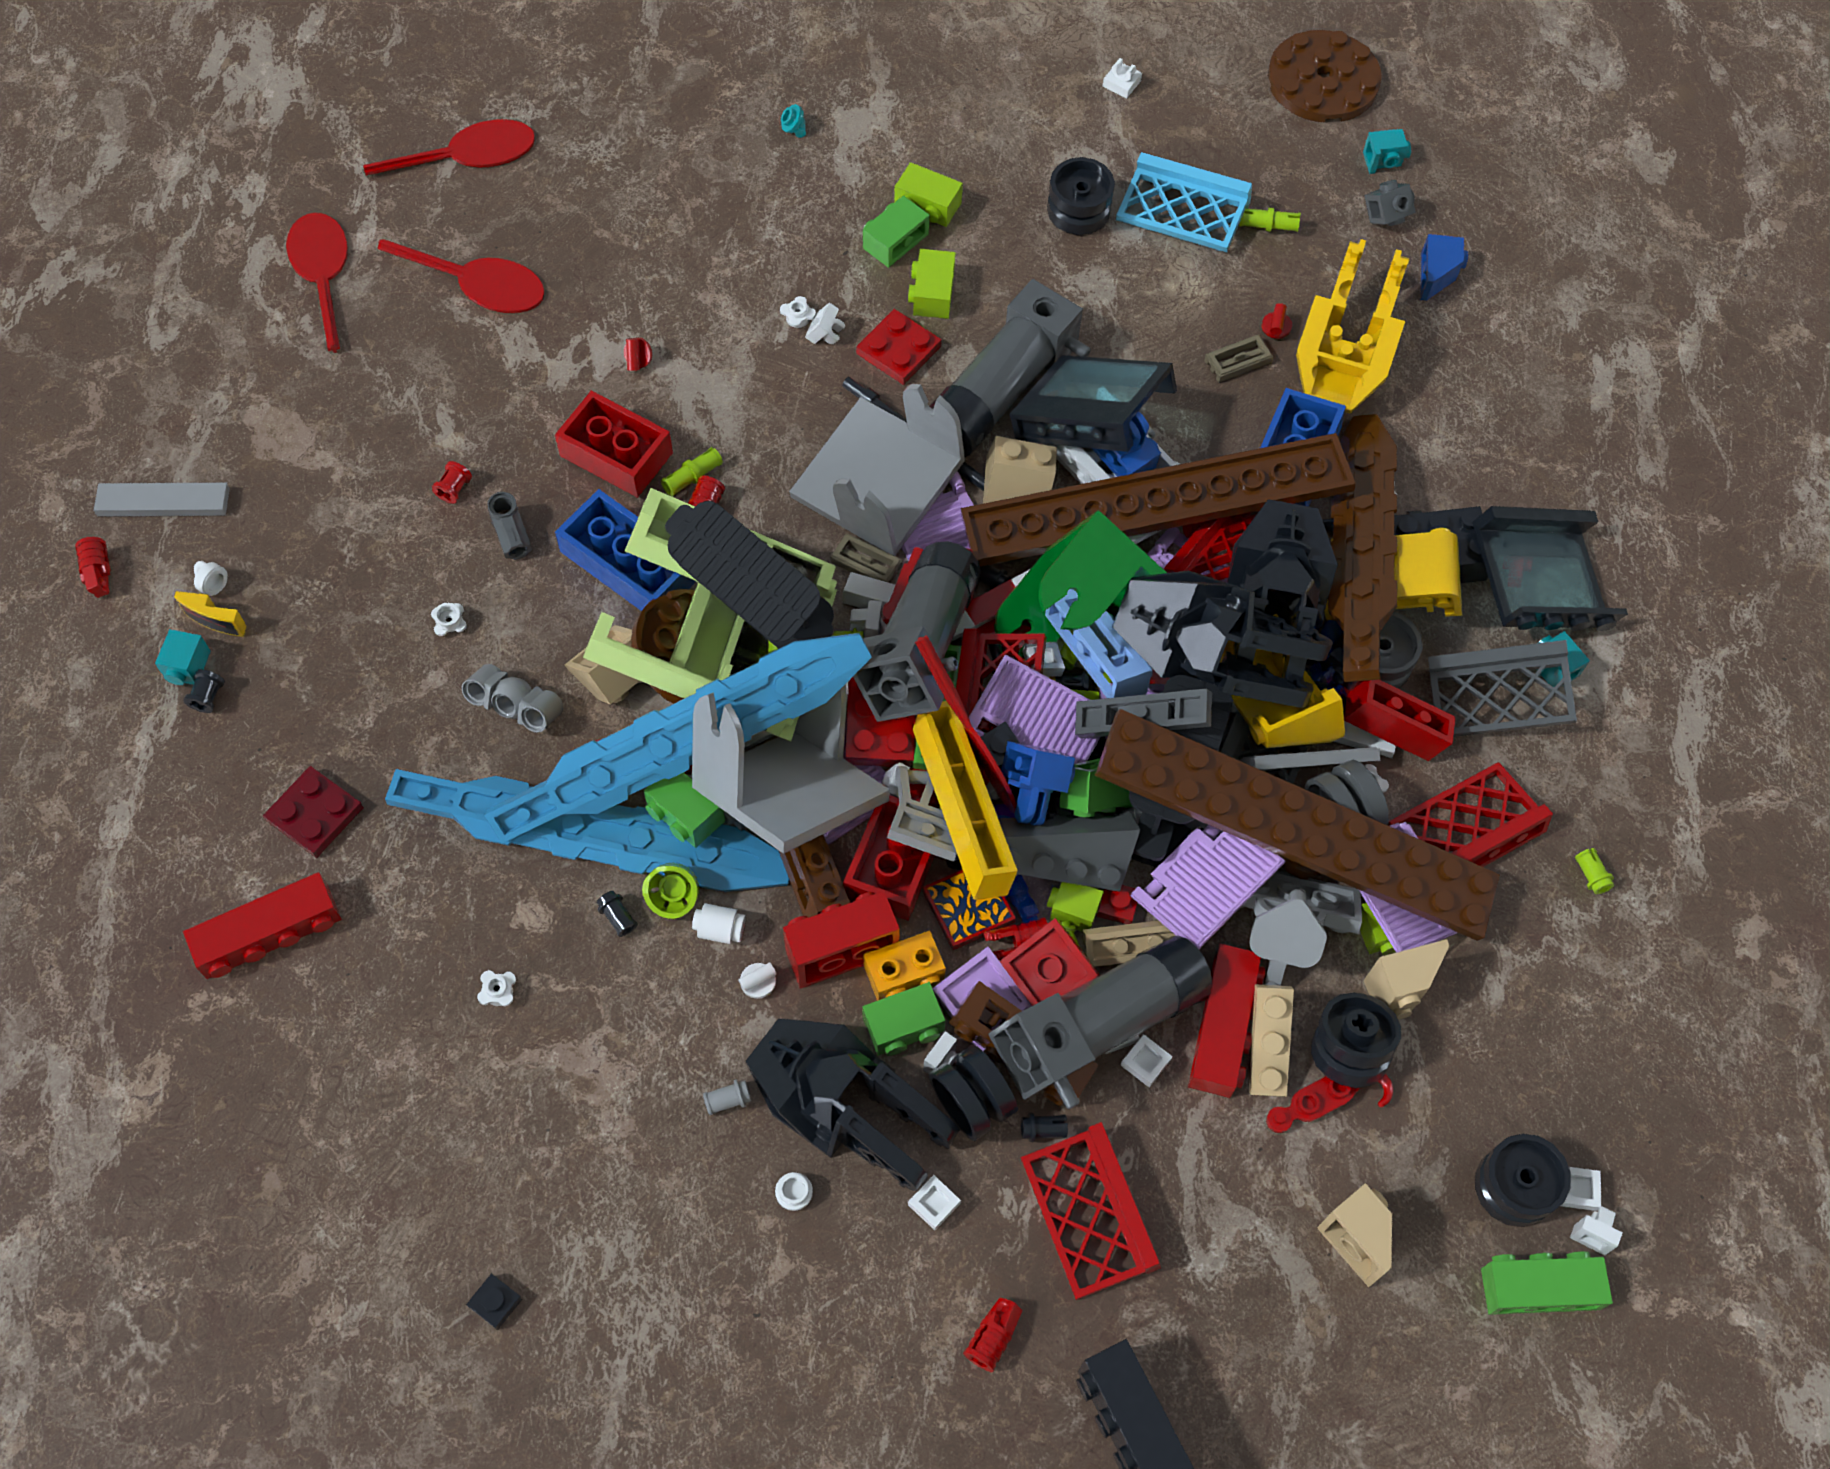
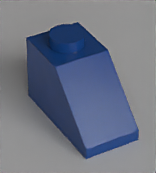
(1441, 263)

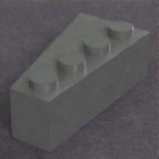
(1074, 849)

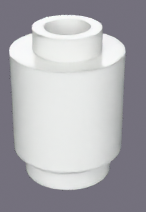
(719, 923)

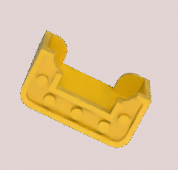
(1427, 572)
(1289, 725)

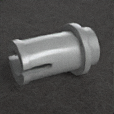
(727, 1097)

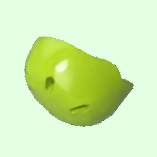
(672, 888)

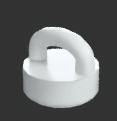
(209, 577)

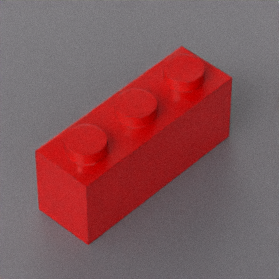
(1399, 718)

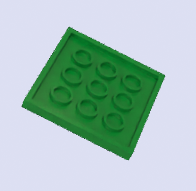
(1089, 559)

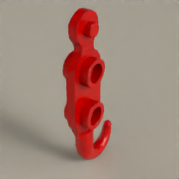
(1317, 1101)

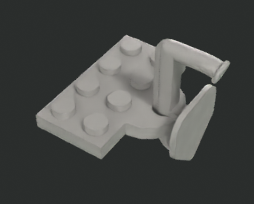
(1292, 920)

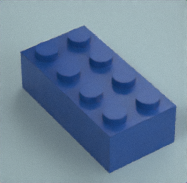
(1301, 418)
(597, 543)

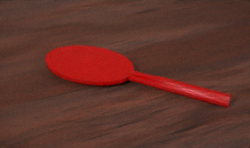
(478, 145)
(318, 254)
(485, 281)
(978, 747)

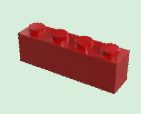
(262, 926)
(1225, 1022)

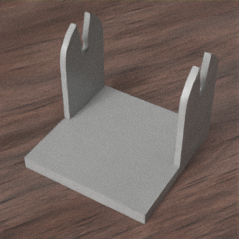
(884, 472)
(783, 786)

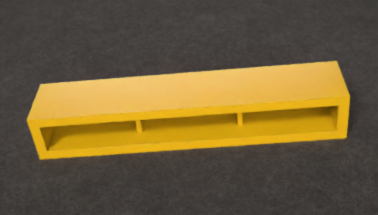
(965, 803)

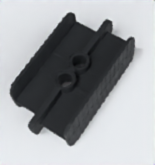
(747, 575)
(1159, 825)

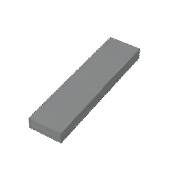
(161, 499)
(1312, 758)

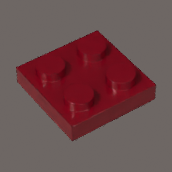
(313, 811)

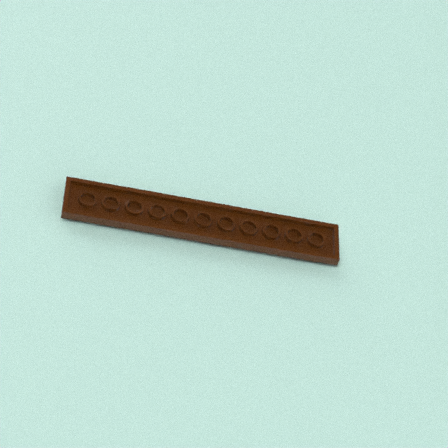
(1161, 497)
(1298, 825)

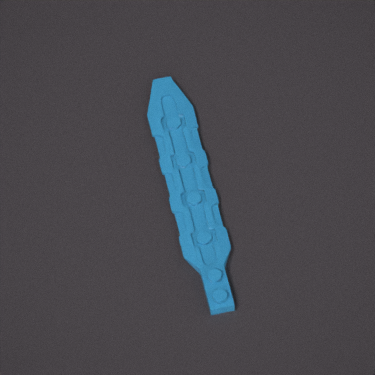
(662, 741)
(615, 837)

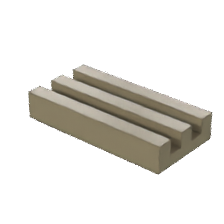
(1241, 362)
(862, 564)

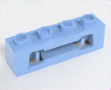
(1101, 650)

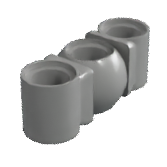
(512, 698)

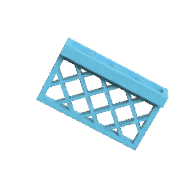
(1192, 184)

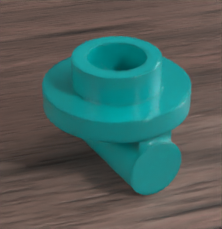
(793, 121)

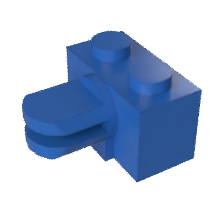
(1142, 455)
(1037, 774)

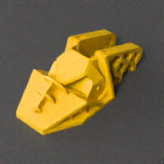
(1340, 368)

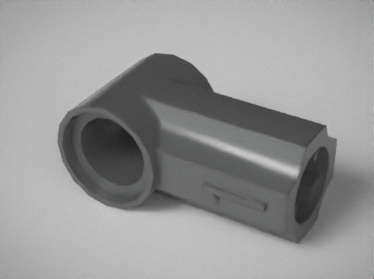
(508, 526)

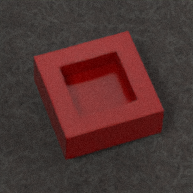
(1118, 905)

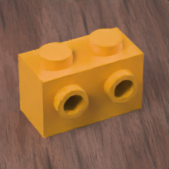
(904, 965)

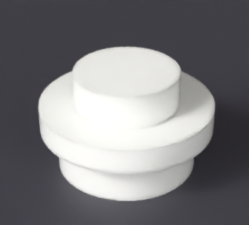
(794, 1191)

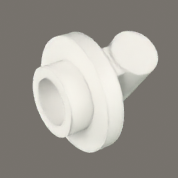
(758, 980)

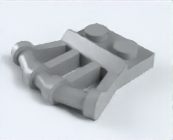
(917, 822)

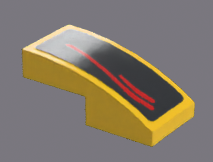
(203, 611)

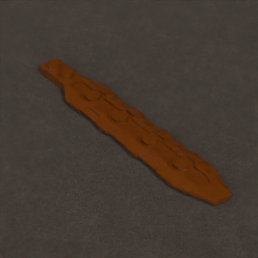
(1365, 546)

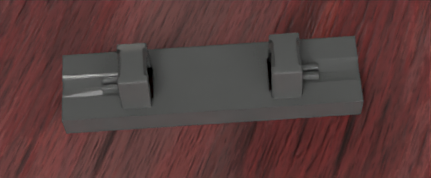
(1191, 711)

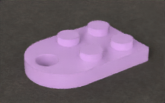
(982, 968)

